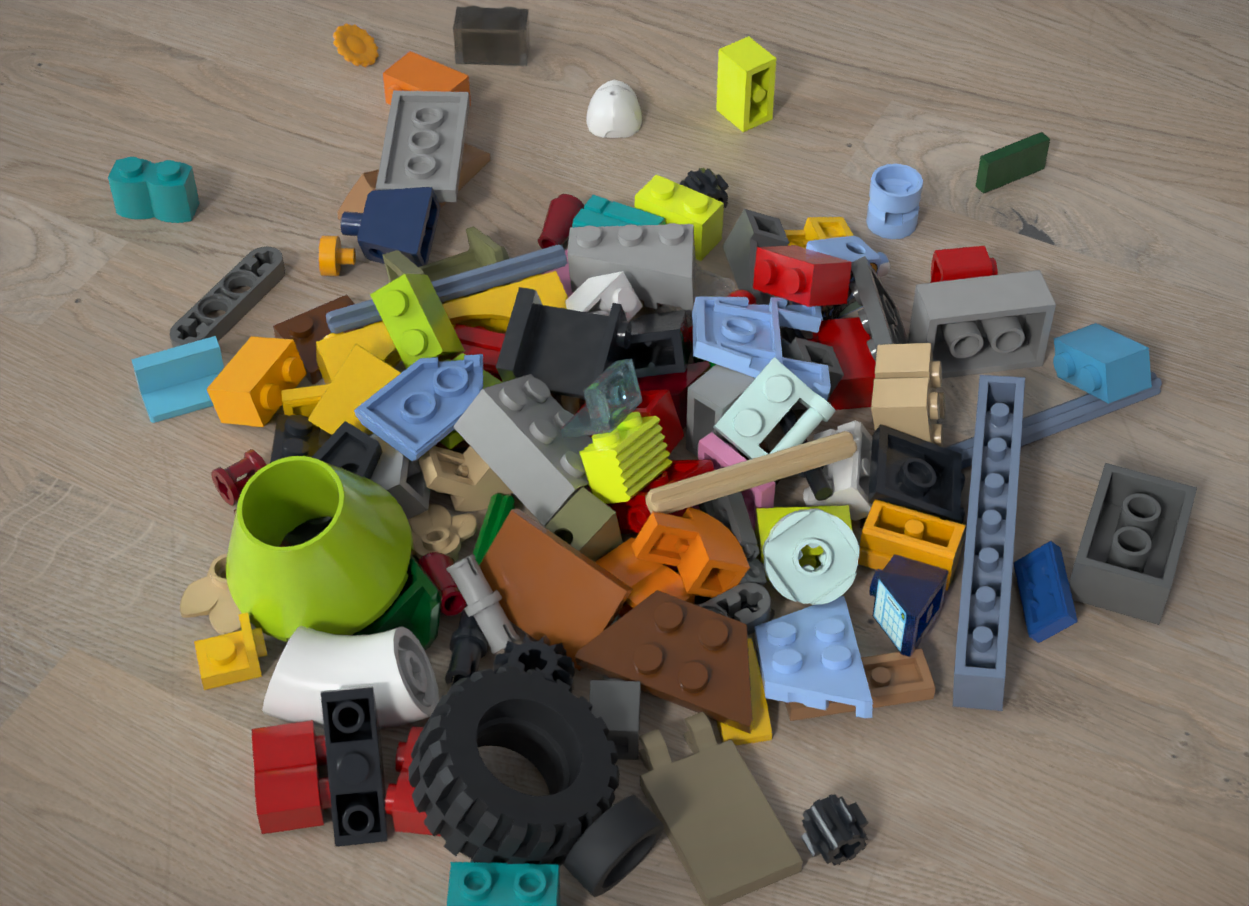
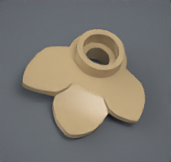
(439, 532)
(212, 598)

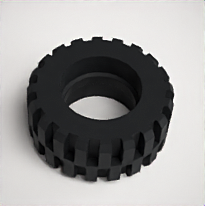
(543, 725)

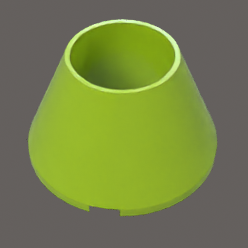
(336, 578)

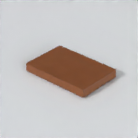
(551, 585)

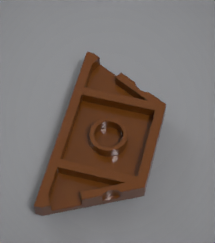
(679, 656)

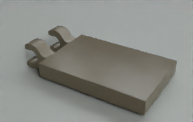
(716, 815)

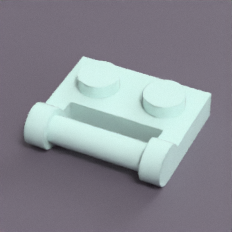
(765, 405)

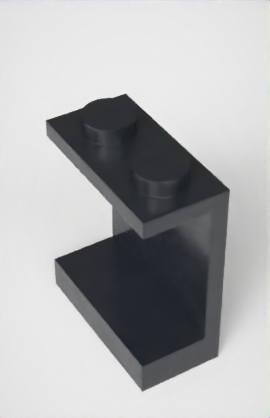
(560, 344)

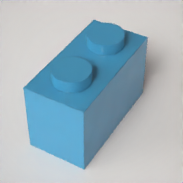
(1102, 362)

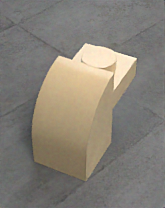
(462, 476)

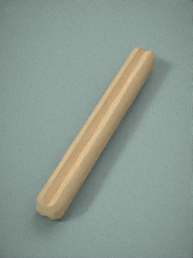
(751, 473)

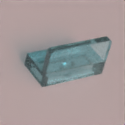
(608, 401)

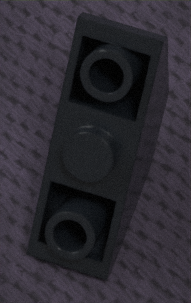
(354, 765)

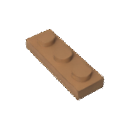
(891, 681)

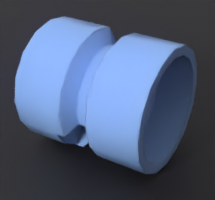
(894, 201)

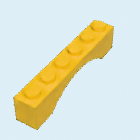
(487, 309)

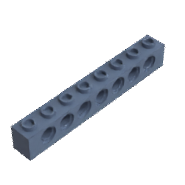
(989, 545)

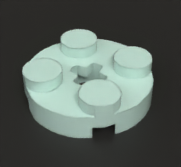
(837, 561)

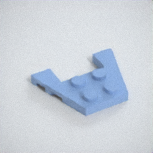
(749, 336)

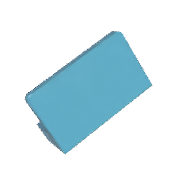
(178, 378)

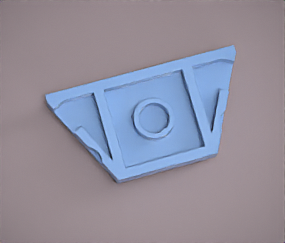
(813, 659)

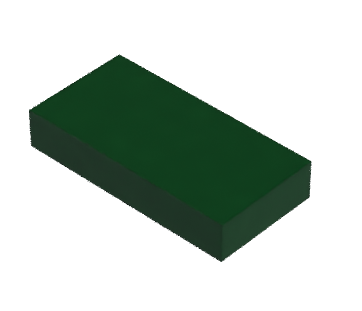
(1012, 162)

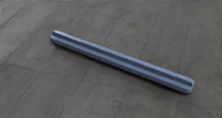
(459, 285)
(1063, 417)

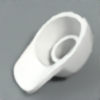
(614, 111)

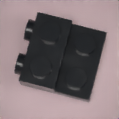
(916, 475)

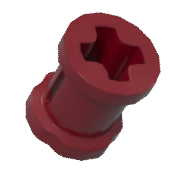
(226, 479)

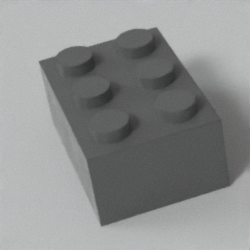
(1132, 543)

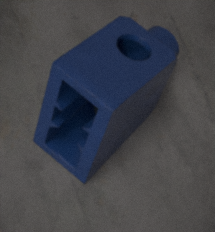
(395, 221)

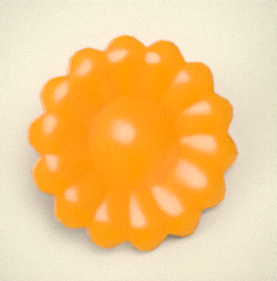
(355, 45)

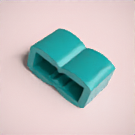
(154, 190)

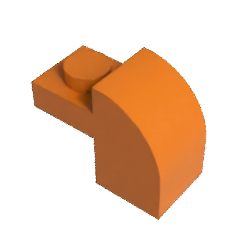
(699, 546)

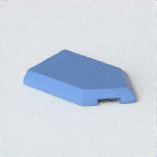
(422, 403)

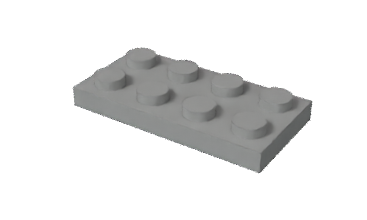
(425, 142)

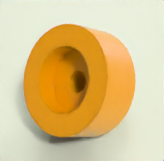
(332, 256)

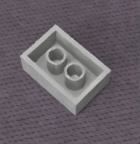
(984, 322)
(520, 439)

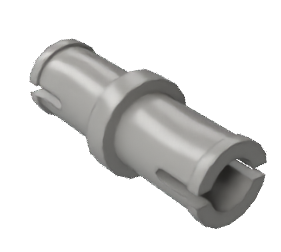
(482, 603)

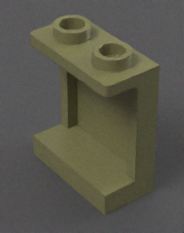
(481, 253)

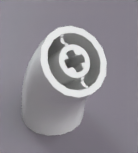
(325, 661)

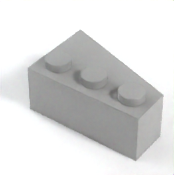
(653, 258)

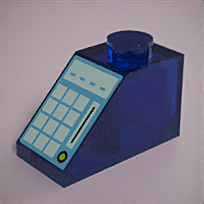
(907, 600)

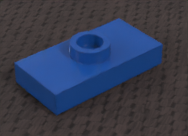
(1045, 592)

